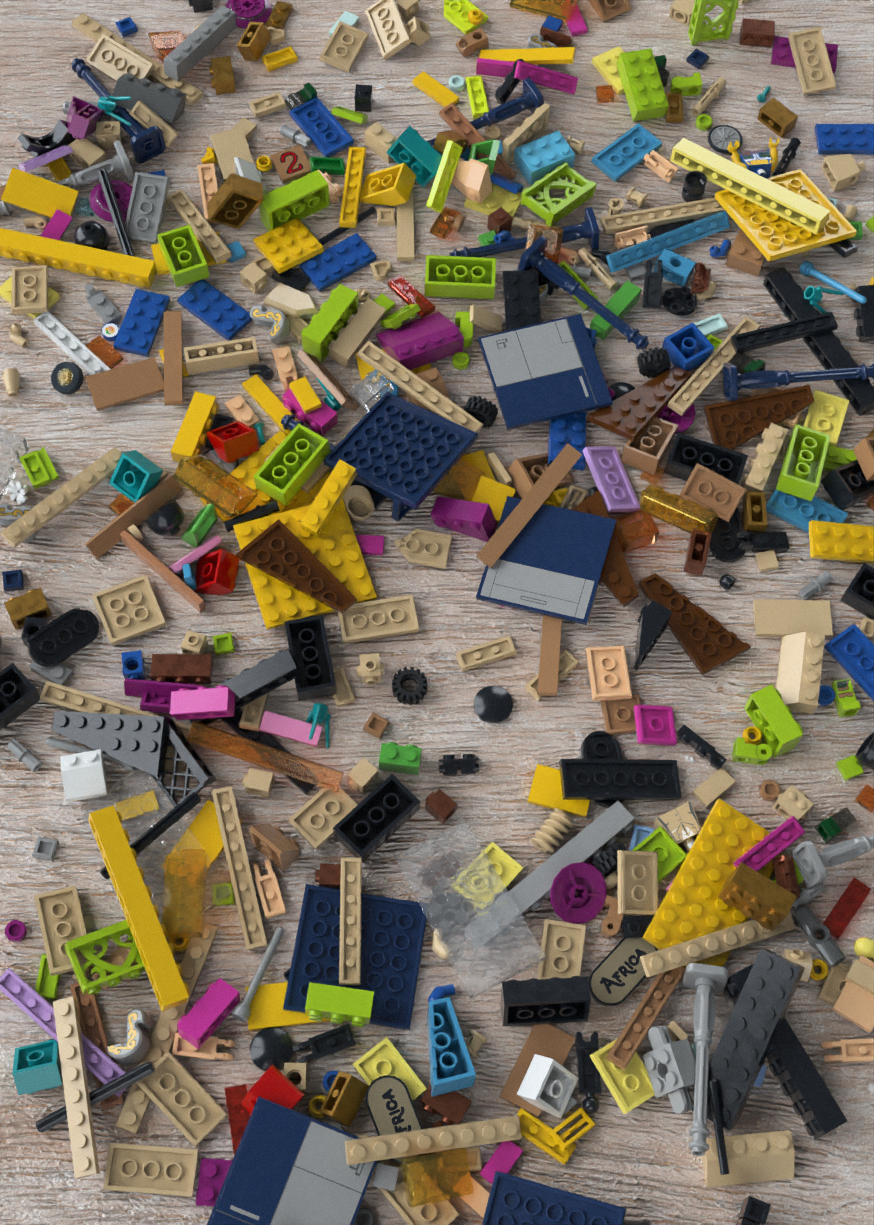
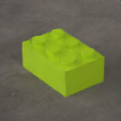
(183, 255)
(773, 720)
(339, 1004)

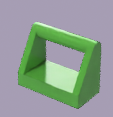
(487, 147)
(200, 526)

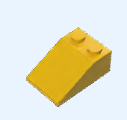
(388, 186)

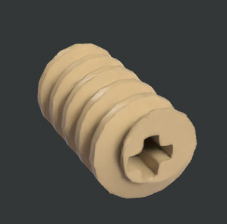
(551, 831)

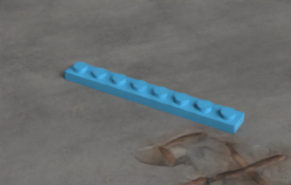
(669, 241)

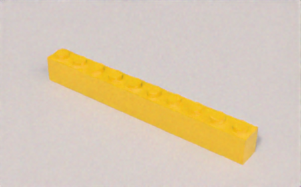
(77, 258)
(138, 908)

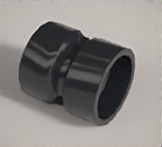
(694, 186)

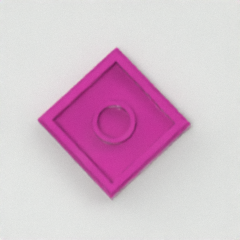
(655, 725)

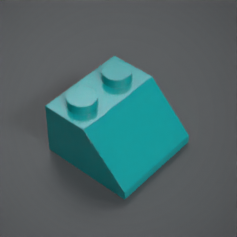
(135, 475)
(37, 1067)

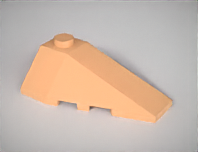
(472, 179)

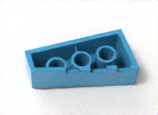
(448, 1055)

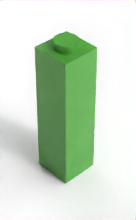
(620, 305)

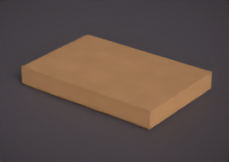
(713, 492)

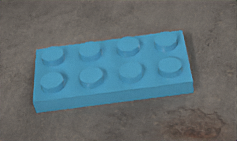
(626, 152)
(801, 511)

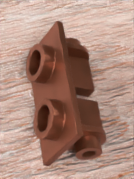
(557, 38)
(701, 278)
(786, 874)

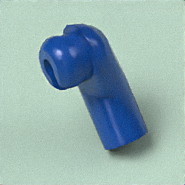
(503, 236)
(722, 251)
(441, 991)

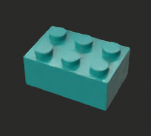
(416, 154)

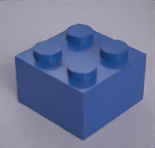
(688, 347)

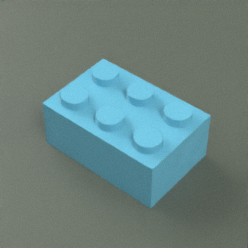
(543, 156)

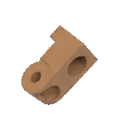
(472, 42)
(611, 925)

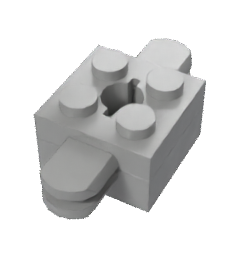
(671, 1068)

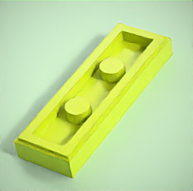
(476, 96)

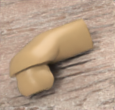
(850, 212)
(37, 221)
(571, 255)
(708, 293)
(363, 294)
(16, 335)
(611, 880)
(437, 948)

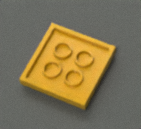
(288, 245)

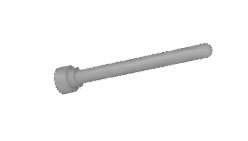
(79, 749)
(242, 1011)

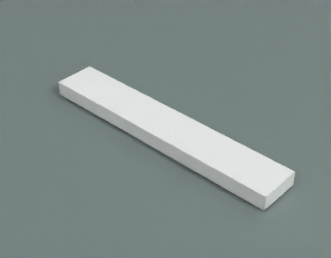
(70, 344)

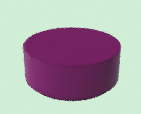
(16, 931)

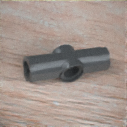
(826, 947)

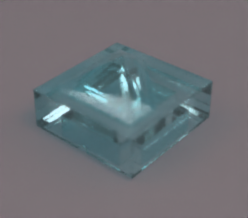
(84, 208)

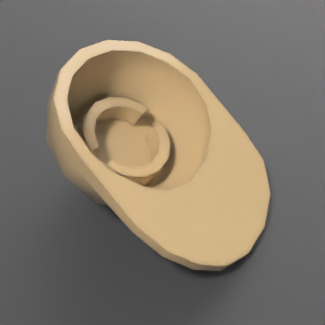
(358, 503)

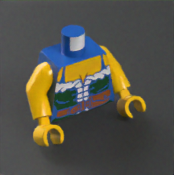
(758, 161)

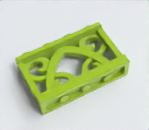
(702, 31)
(579, 186)
(85, 945)

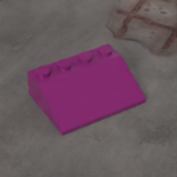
(422, 341)

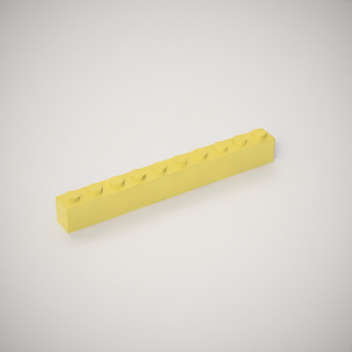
(751, 186)

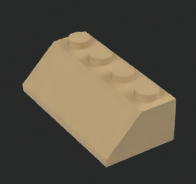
(800, 671)
(751, 1159)

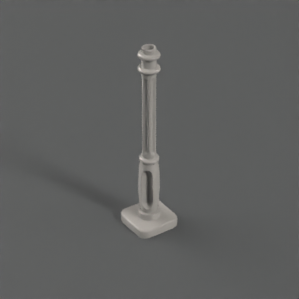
(90, 174)
(813, 863)
(706, 981)

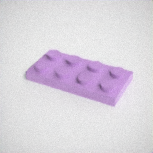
(611, 479)

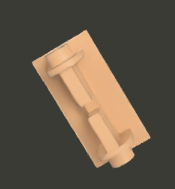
(660, 166)
(334, 190)
(629, 237)

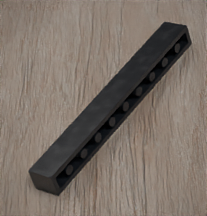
(824, 346)

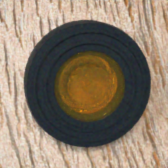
(67, 378)

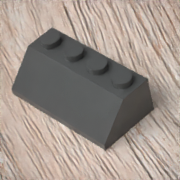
(164, 101)

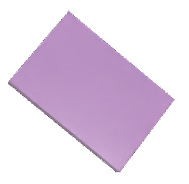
(45, 158)

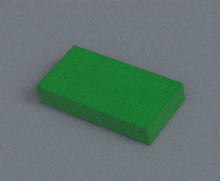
(331, 166)

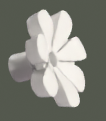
(18, 491)

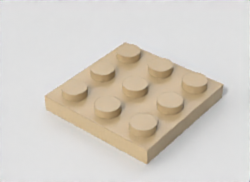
(129, 610)

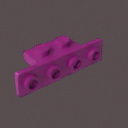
(154, 694)

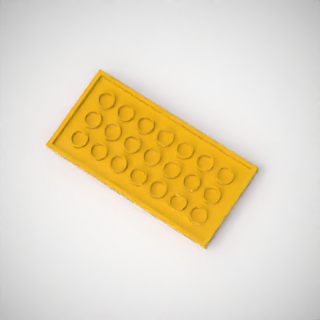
(692, 901)

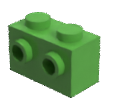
(400, 758)

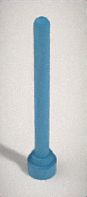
(808, 269)

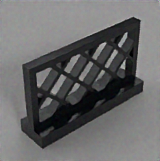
(190, 757)

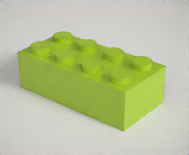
(642, 84)
(295, 200)
(460, 277)
(329, 321)
(803, 462)
(292, 464)

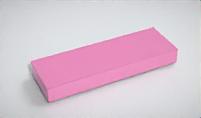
(195, 554)
(289, 728)

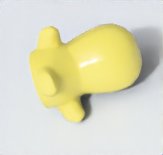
(865, 947)

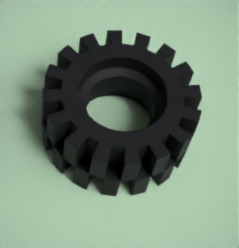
(653, 362)
(481, 410)
(405, 696)
(607, 860)

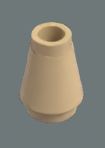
(12, 381)

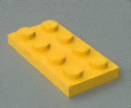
(841, 541)

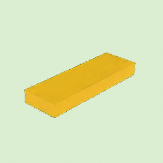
(435, 89)
(537, 1133)

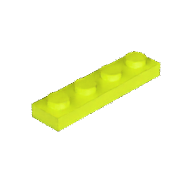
(444, 177)

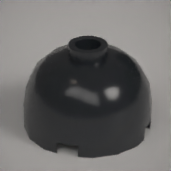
(92, 235)
(167, 520)

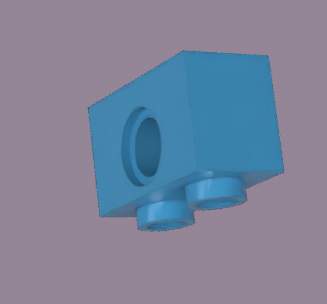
(676, 267)

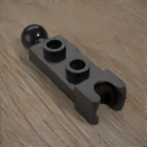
(589, 1077)

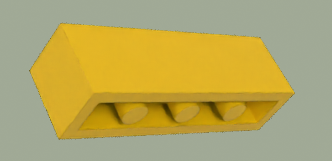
(194, 426)
(328, 498)

